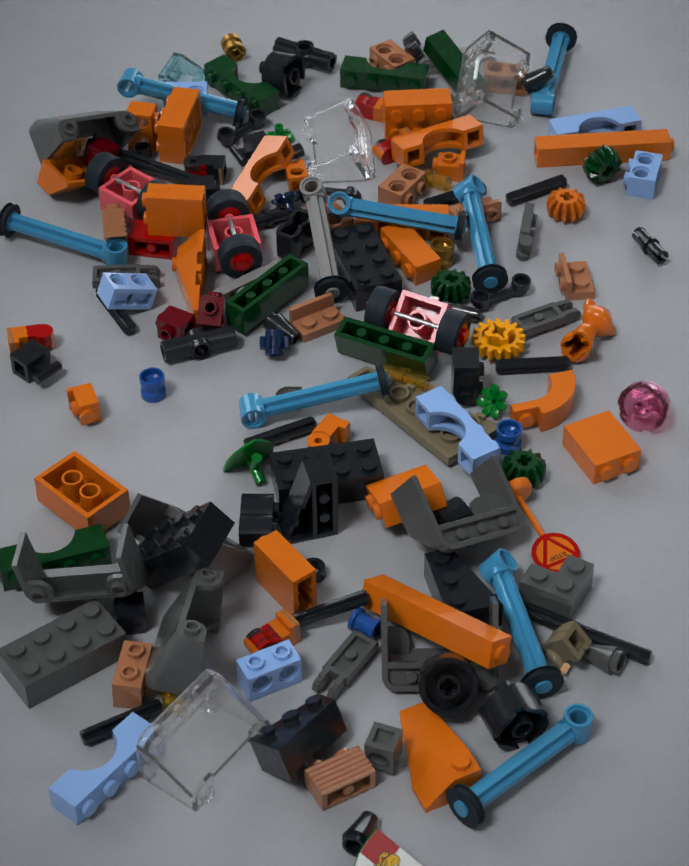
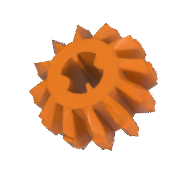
(566, 205)

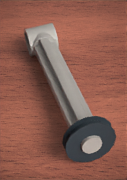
(330, 281)

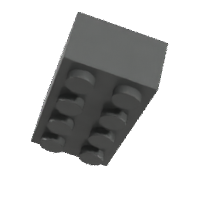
(62, 653)

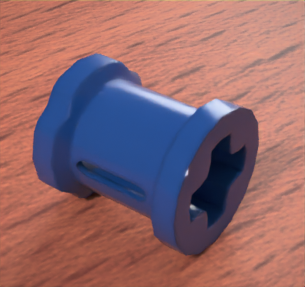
(364, 624)

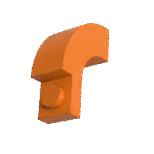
(550, 409)

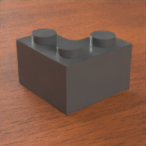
(560, 590)

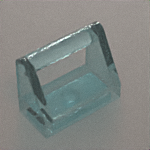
(178, 65)

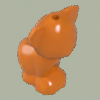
(596, 322)

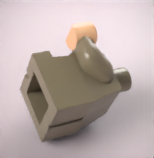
(566, 643)

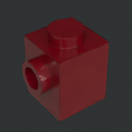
(100, 145)
(212, 310)
(174, 323)

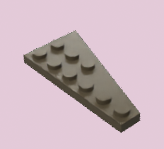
(401, 410)

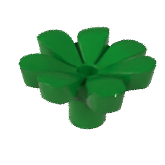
(279, 131)
(493, 401)

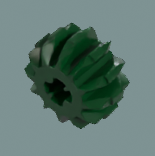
(602, 164)
(451, 286)
(525, 465)

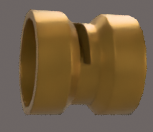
(233, 47)
(444, 248)

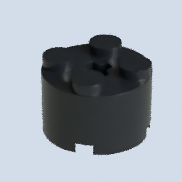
(283, 72)
(461, 694)
(513, 715)

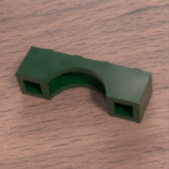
(359, 74)
(223, 76)
(86, 548)

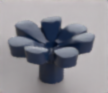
(288, 199)

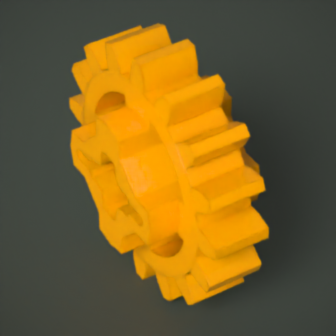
(498, 339)

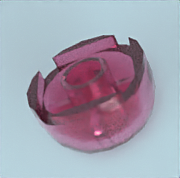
(644, 405)

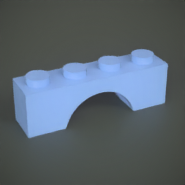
(607, 120)
(441, 412)
(81, 792)

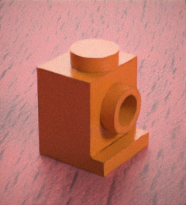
(450, 165)
(84, 403)

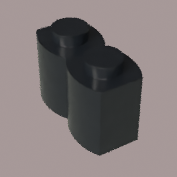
(294, 234)
(257, 517)

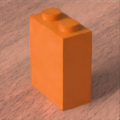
(174, 209)
(601, 447)
(382, 504)
(285, 573)

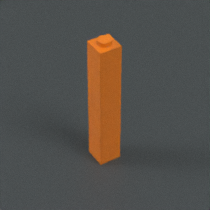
(573, 148)
(439, 622)

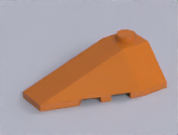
(62, 174)
(192, 270)
(435, 757)

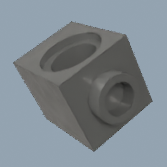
(384, 747)

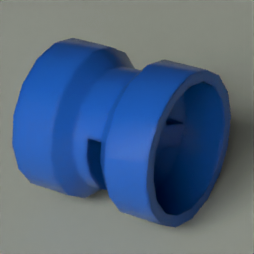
(152, 385)
(509, 435)

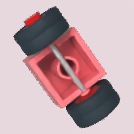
(118, 185)
(232, 234)
(418, 318)

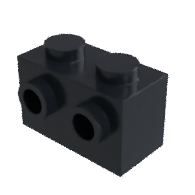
(465, 375)

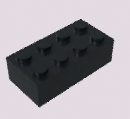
(363, 262)
(353, 461)
(184, 543)

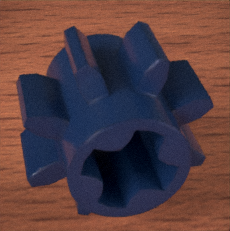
(274, 343)

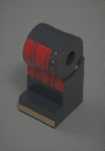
(207, 165)

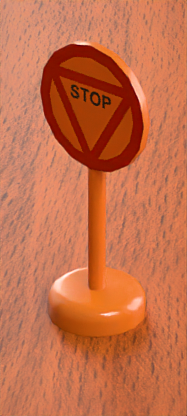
(550, 548)

